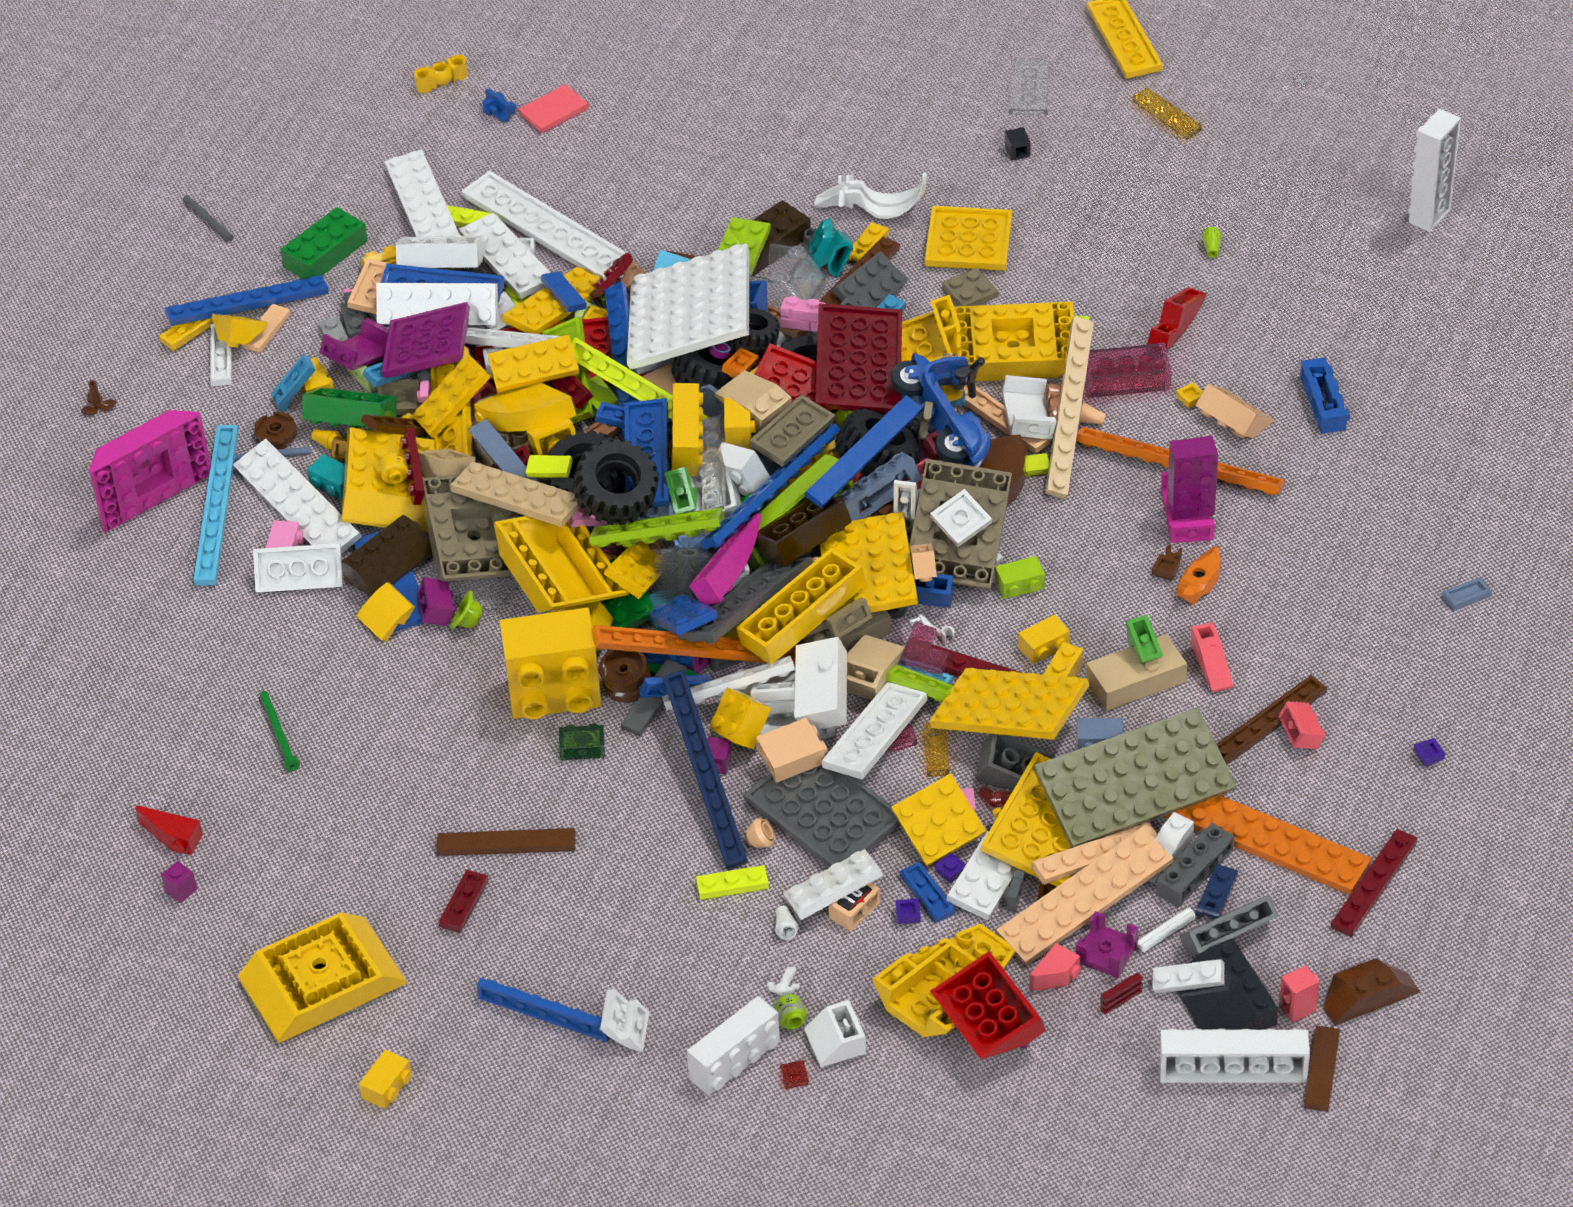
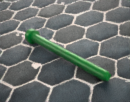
(291, 762)

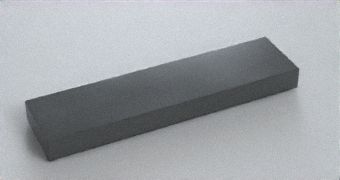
(647, 708)

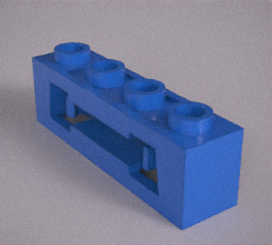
(1334, 415)

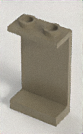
(848, 618)

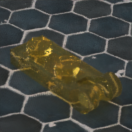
(935, 751)

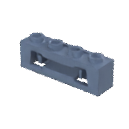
(879, 486)

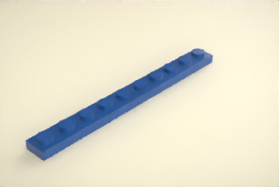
(618, 322)
(767, 489)

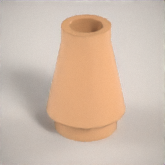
(1091, 415)

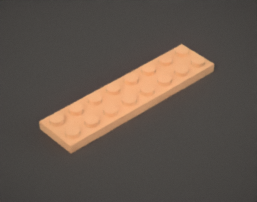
(1088, 891)

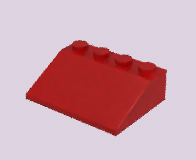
(988, 1008)

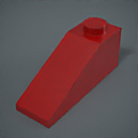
(174, 831)

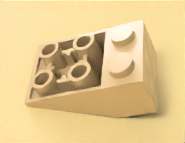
(869, 665)

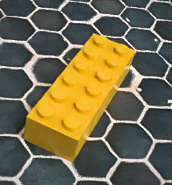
(801, 606)

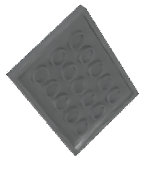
(825, 812)

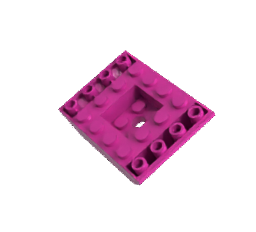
(171, 459)

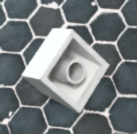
(744, 468)

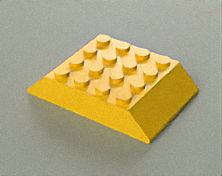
(365, 494)
(555, 563)

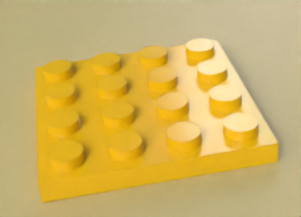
(968, 238)

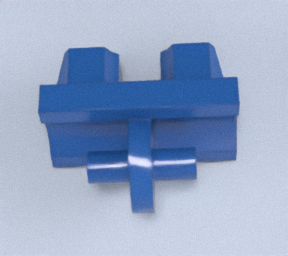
(498, 106)

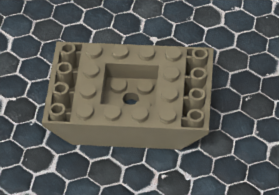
(451, 521)
(979, 553)

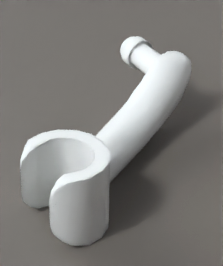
(945, 631)

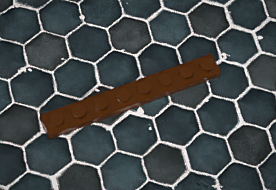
(885, 245)

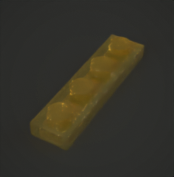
(1167, 113)

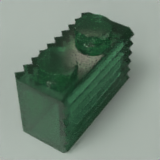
(582, 742)

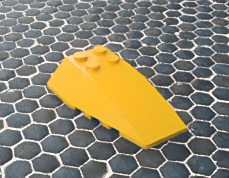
(934, 336)
(908, 980)

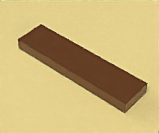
(392, 424)
(1322, 1068)

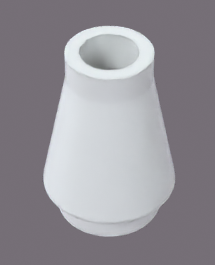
(785, 926)

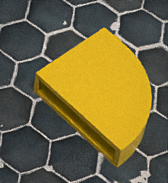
(525, 408)

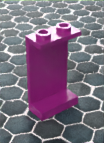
(357, 350)

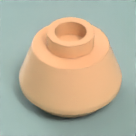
(760, 834)

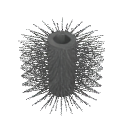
(687, 569)

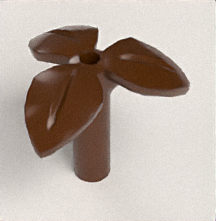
(95, 399)

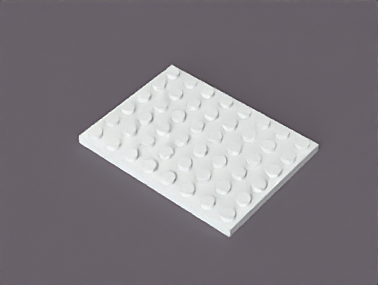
(689, 306)

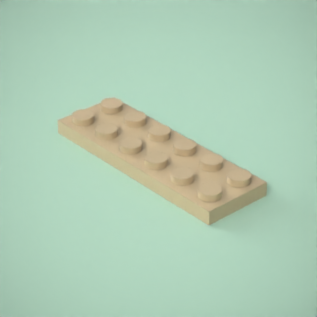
(516, 494)

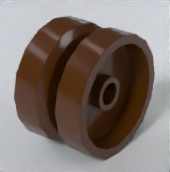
(623, 674)

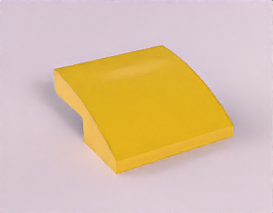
(385, 611)

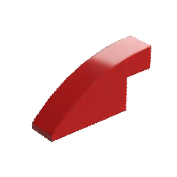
(1176, 316)

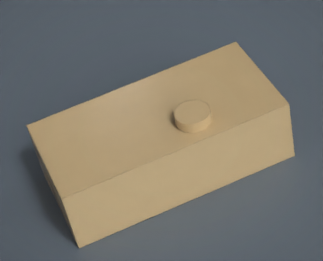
(1122, 678)

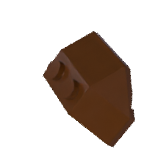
(1366, 990)

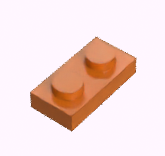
(739, 362)

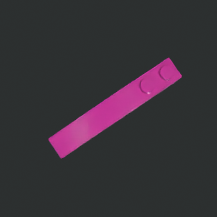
(726, 564)

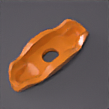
(1193, 588)

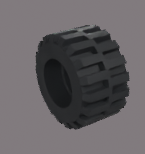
(762, 331)

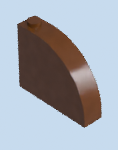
(1008, 455)

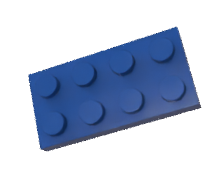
(682, 615)

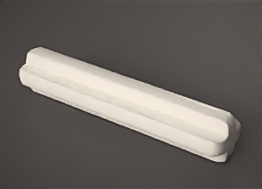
(1165, 929)

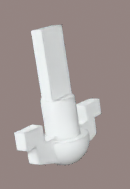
(783, 987)

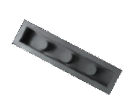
(1228, 925)

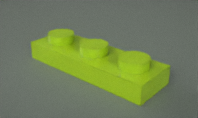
(908, 678)

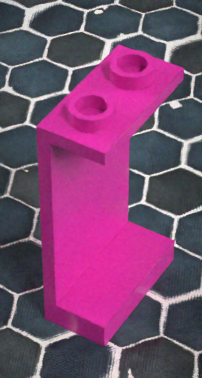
(1186, 529)

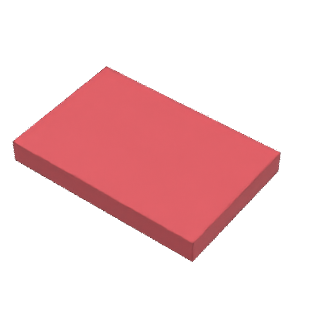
(553, 108)

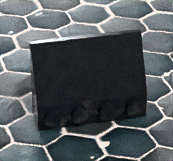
(1236, 1004)

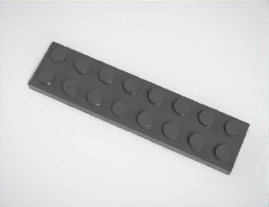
(747, 598)

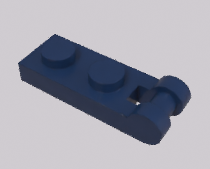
(1217, 892)

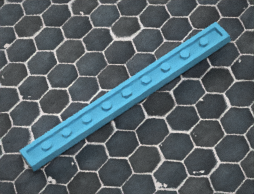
(216, 505)

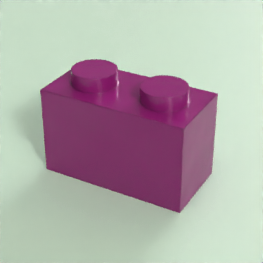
(435, 601)

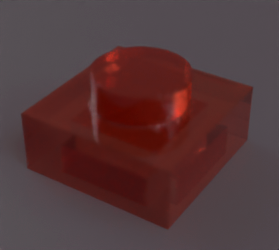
(794, 1074)

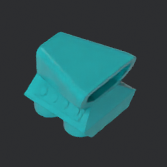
(830, 247)

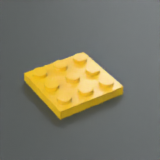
(938, 820)

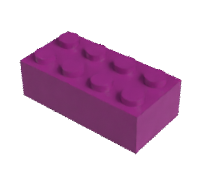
(1192, 477)

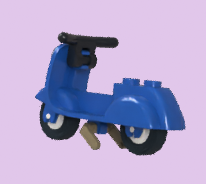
(960, 436)

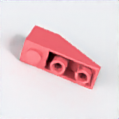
(1211, 656)

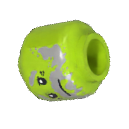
(790, 1011)

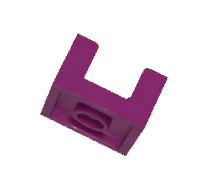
(1105, 947)

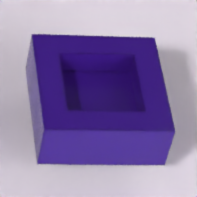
(1429, 751)
(950, 867)
(908, 911)

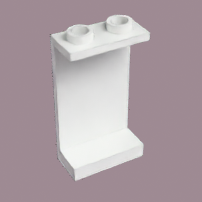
(1027, 407)

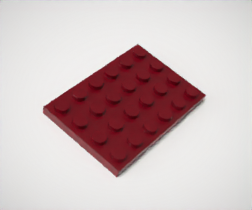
(857, 357)

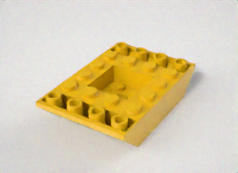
(1035, 330)
(299, 997)

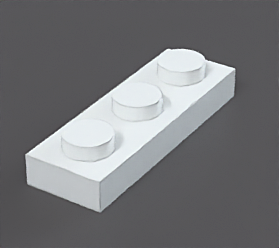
(1188, 976)

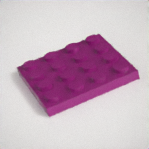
(426, 340)

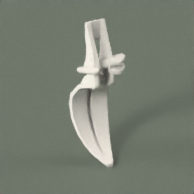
(877, 204)

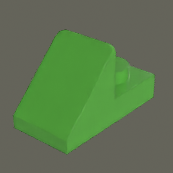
(681, 491)
(1143, 639)

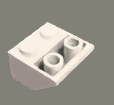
(836, 1034)

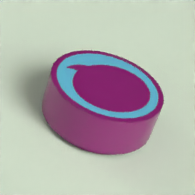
(720, 350)

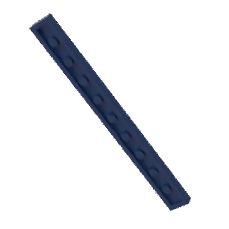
(705, 770)

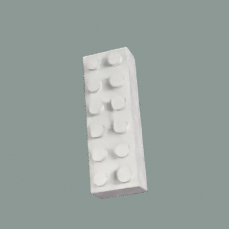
(1434, 170)
(1234, 1056)

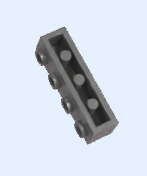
(1194, 864)

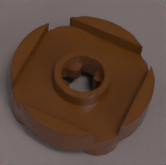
(279, 438)

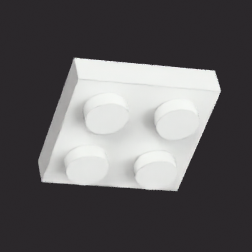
(961, 518)

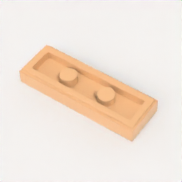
(276, 318)

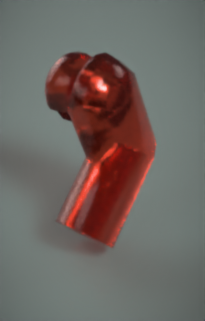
(995, 799)

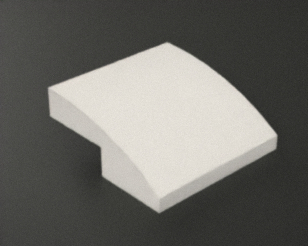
(624, 1020)

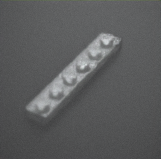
(713, 465)

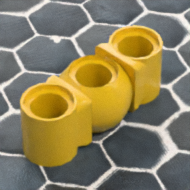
(440, 73)

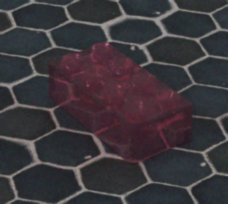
(1128, 370)

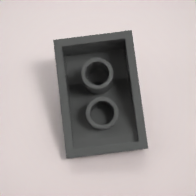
(1005, 760)

